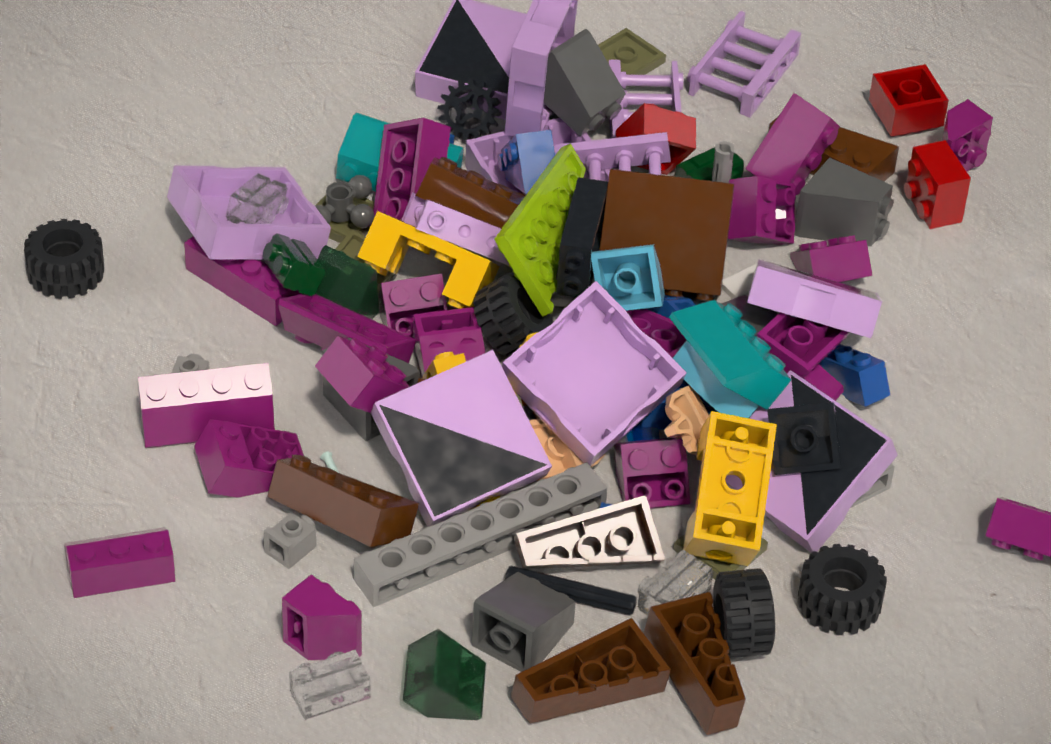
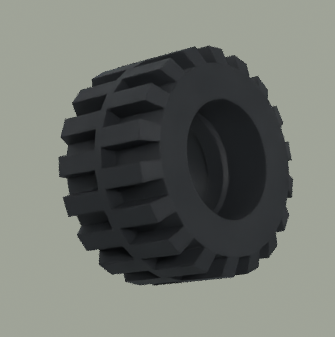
(64, 258)
(507, 314)
(836, 608)
(745, 611)

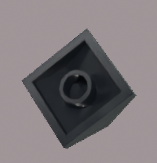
(805, 438)

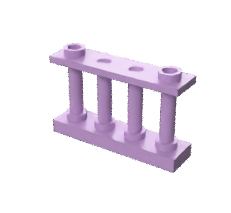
(761, 80)
(674, 81)
(622, 153)
(453, 227)

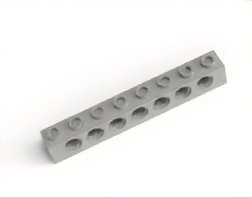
(474, 535)

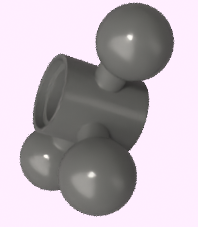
(340, 202)

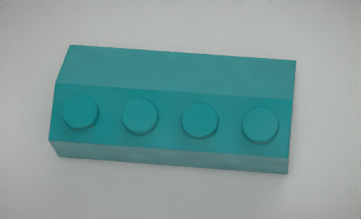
(362, 150)
(733, 351)

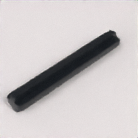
(583, 592)

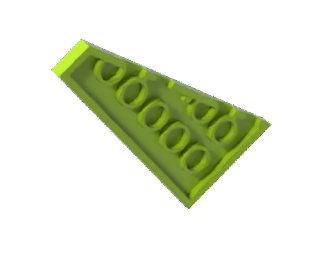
(536, 227)

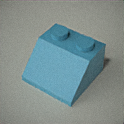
(630, 276)

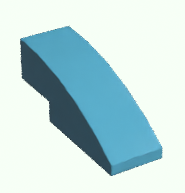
(709, 387)

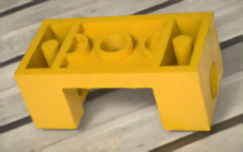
(388, 244)
(726, 520)

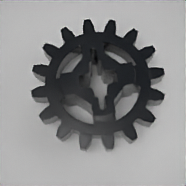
(473, 99)

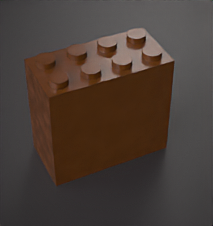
(681, 218)

